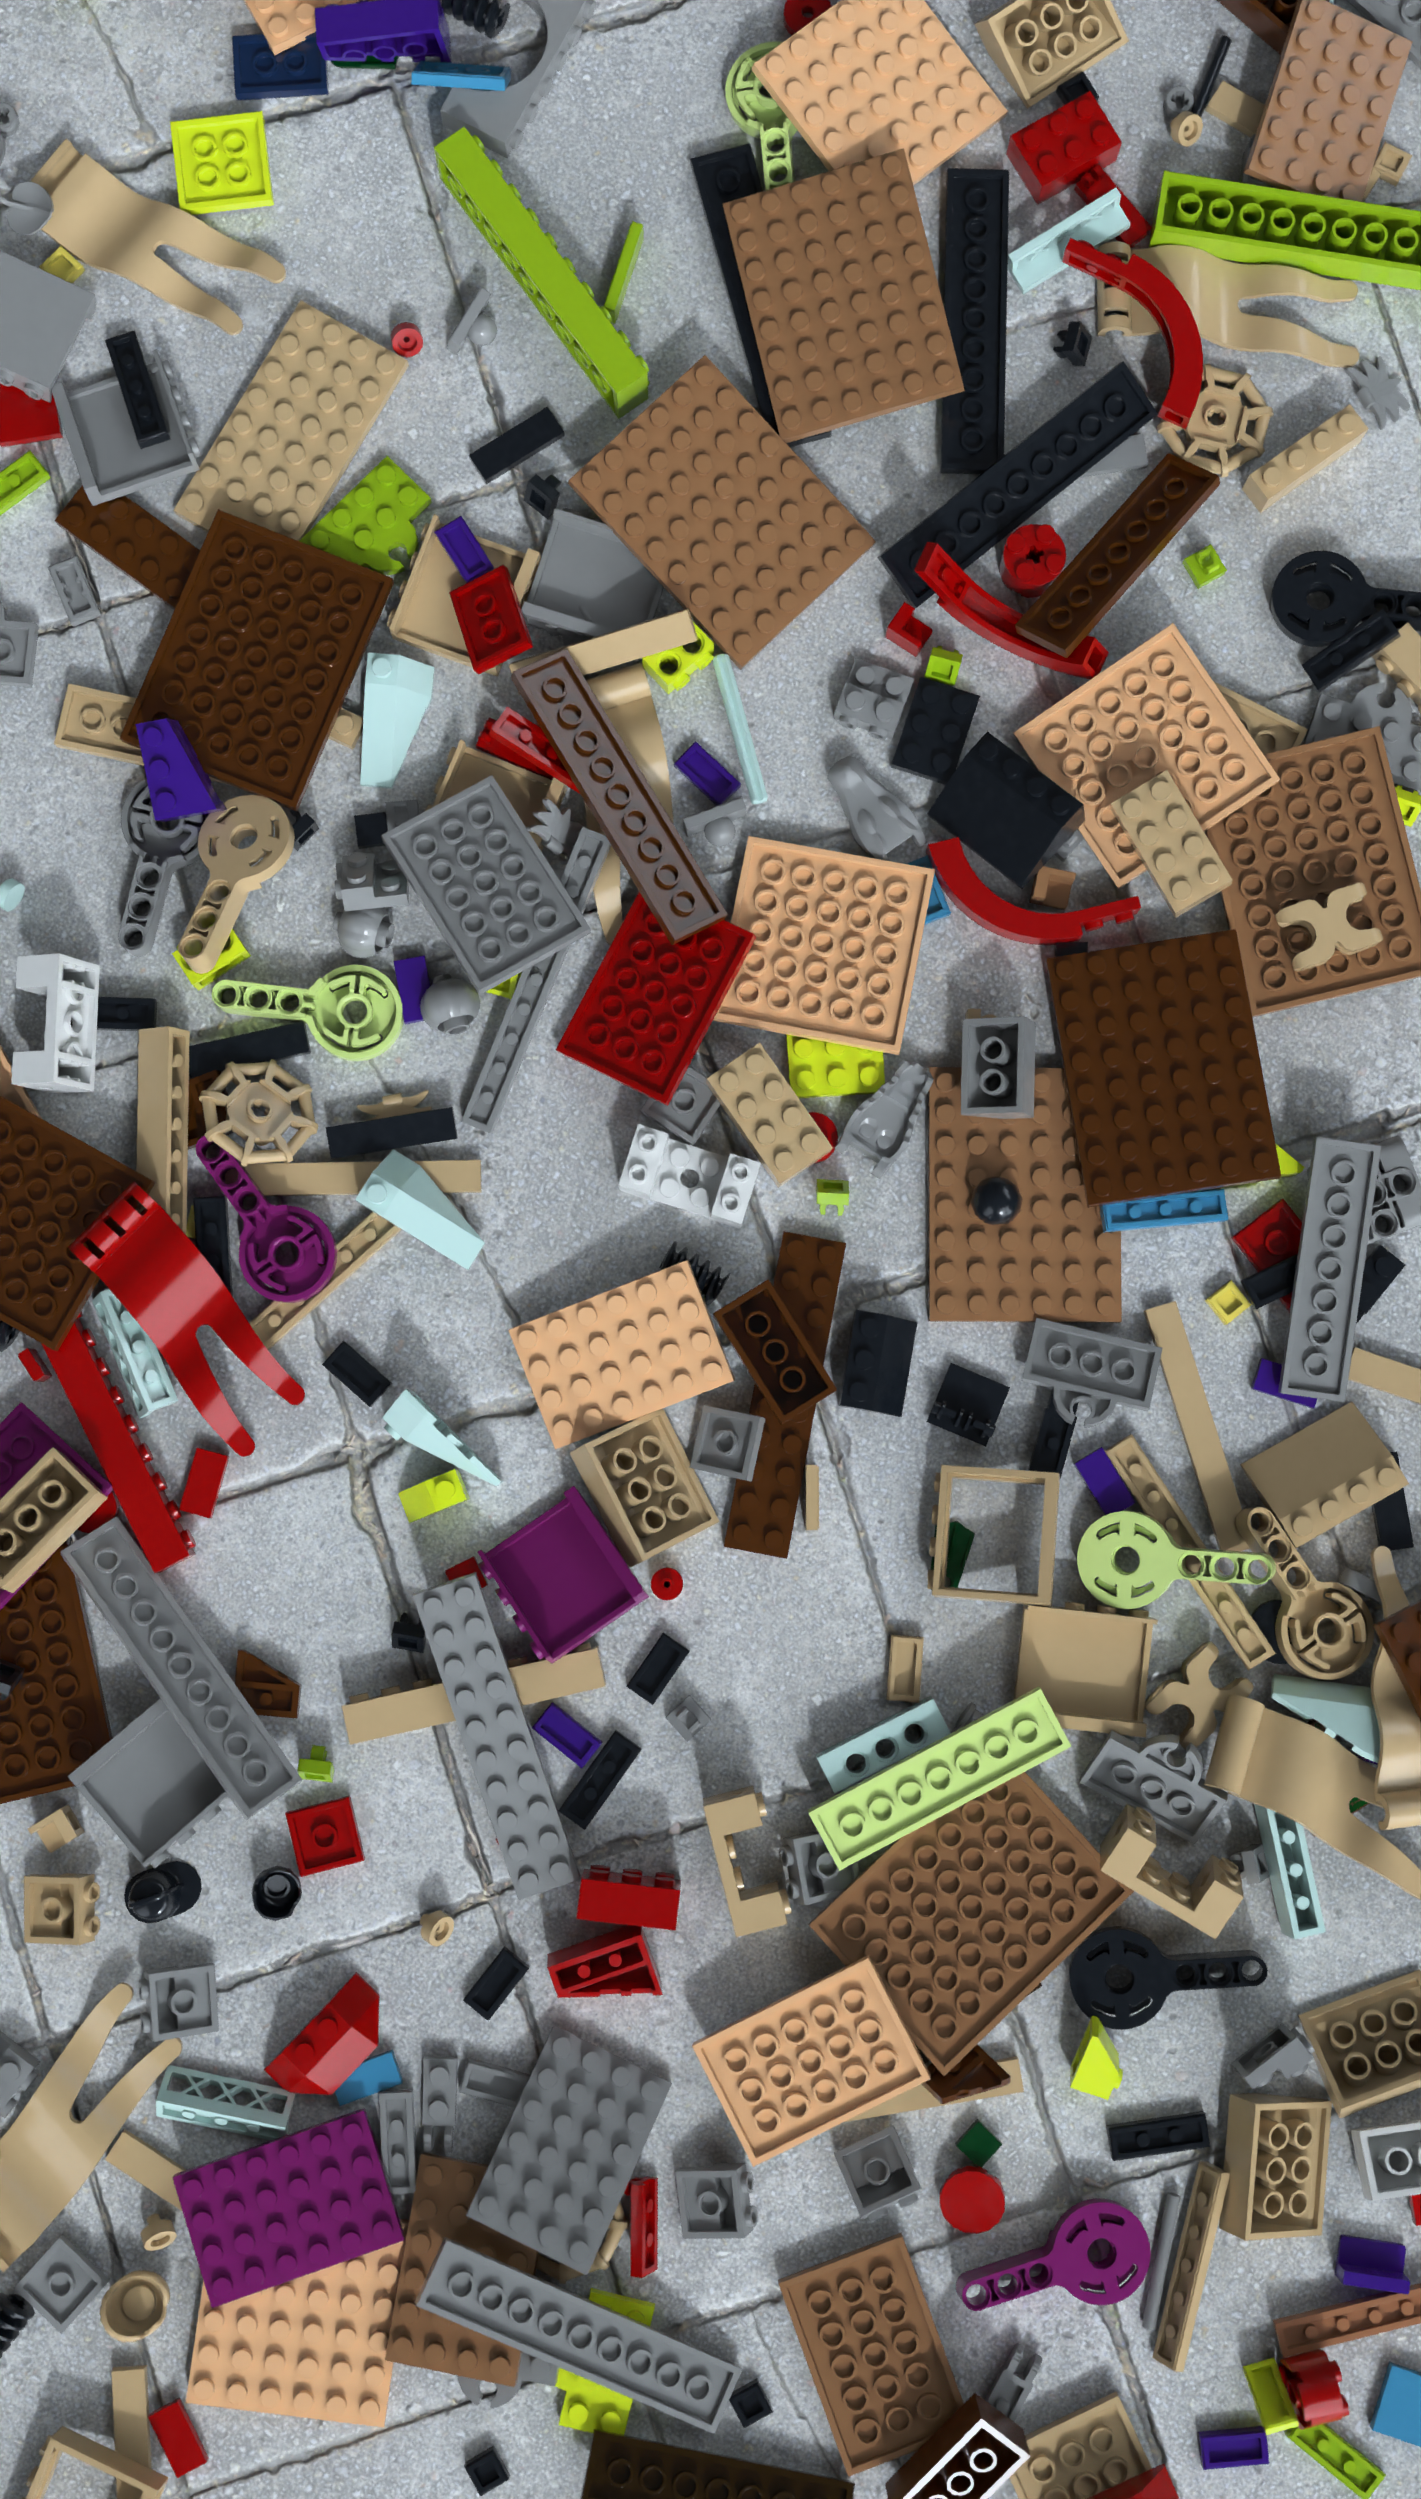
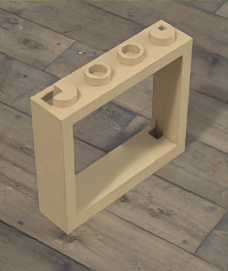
(941, 1516)
(96, 2455)

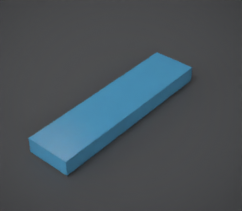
(1166, 1211)

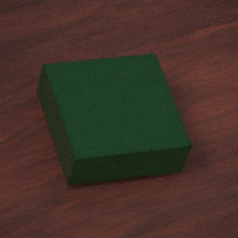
(978, 2143)

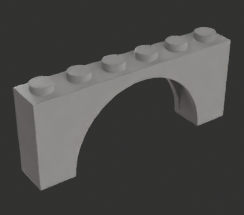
(502, 115)

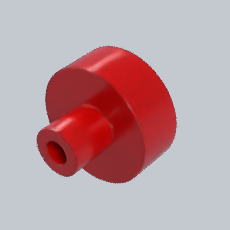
(406, 339)
(663, 1575)

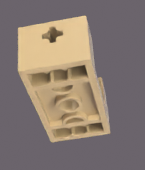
(1203, 1904)
(758, 1906)

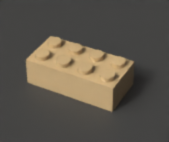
(1171, 843)
(769, 1114)
(42, 1515)

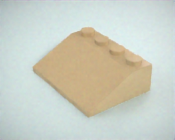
(1049, 41)
(1324, 1474)
(644, 1487)
(1368, 2044)
(1275, 2166)

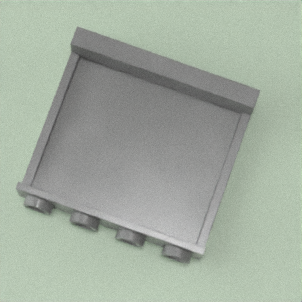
(37, 325)
(106, 443)
(592, 568)
(150, 1785)

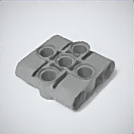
(1397, 1208)

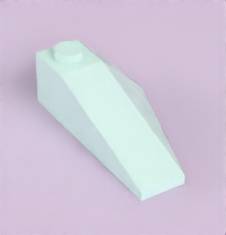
(394, 704)
(413, 1202)
(422, 1427)
(1337, 1706)

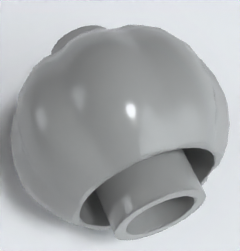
(364, 931)
(450, 1005)

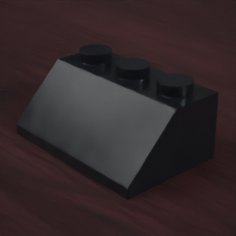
(877, 1363)

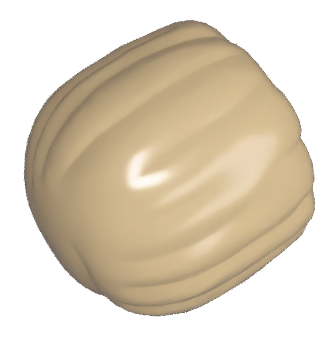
(135, 2306)

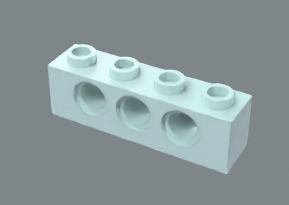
(864, 1743)

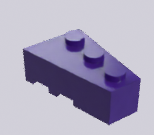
(173, 773)

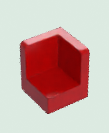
(908, 631)

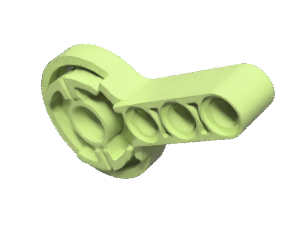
(771, 124)
(325, 1009)
(1158, 1561)

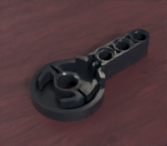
(1348, 599)
(1150, 1975)

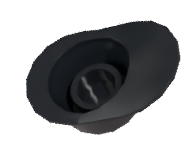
(162, 1892)

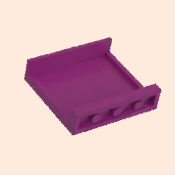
(562, 1577)

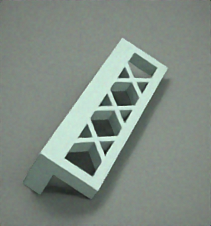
(1044, 254)
(135, 1356)
(220, 2114)

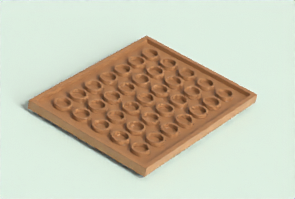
(843, 296)
(722, 512)
(1311, 833)
(1053, 1253)
(972, 1914)

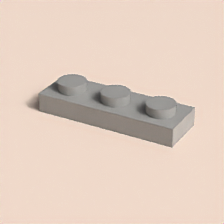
(398, 2139)

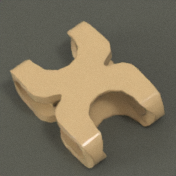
(1328, 927)
(1197, 1695)

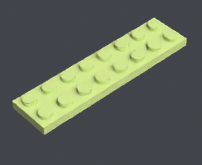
(939, 1778)

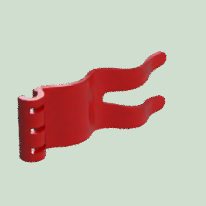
(172, 1294)

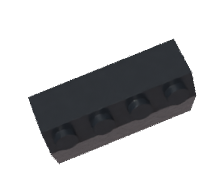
(1006, 810)

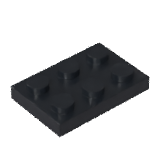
(935, 731)

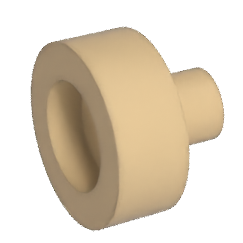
(1186, 128)
(436, 1928)
(158, 2233)

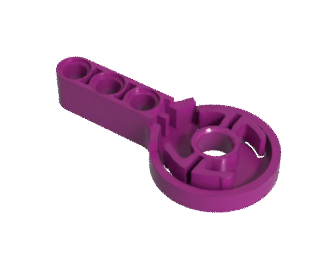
(270, 1228)
(1068, 2262)

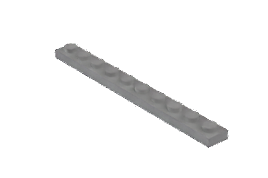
(532, 994)

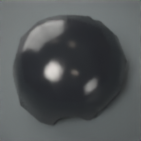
(996, 1201)
(276, 1893)

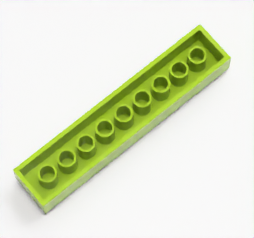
(1289, 229)
(542, 272)

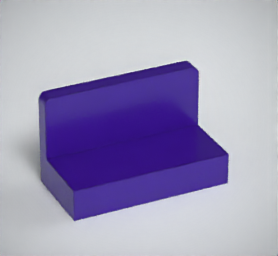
(1371, 2264)

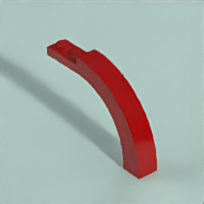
(1169, 311)
(997, 621)
(1008, 920)

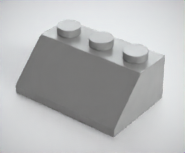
(998, 1067)

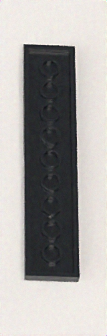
(721, 179)
(976, 317)
(1024, 479)

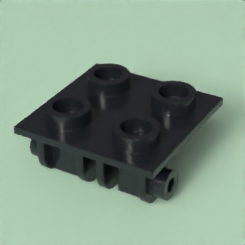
(968, 1404)

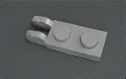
(439, 2099)
(1010, 2388)

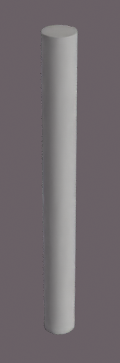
(1161, 2261)

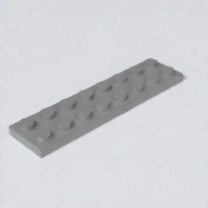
(1329, 1269)

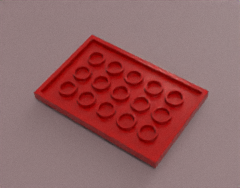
(653, 1002)

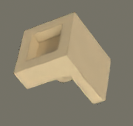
(58, 1828)

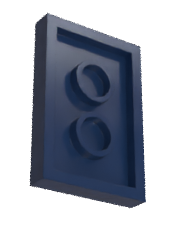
(288, 74)

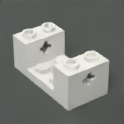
(68, 1051)
(656, 1168)

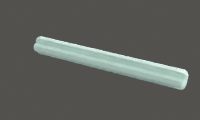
(739, 729)

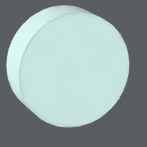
(11, 894)

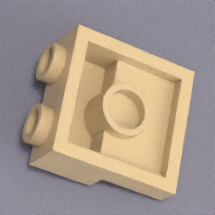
(60, 1908)

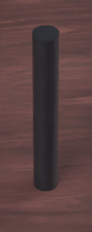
(1211, 75)

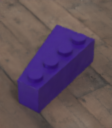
(383, 30)

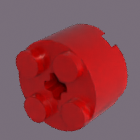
(1037, 544)
(1314, 2388)

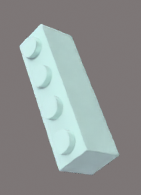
(1290, 1874)

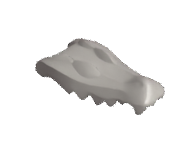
(874, 814)
(887, 1118)

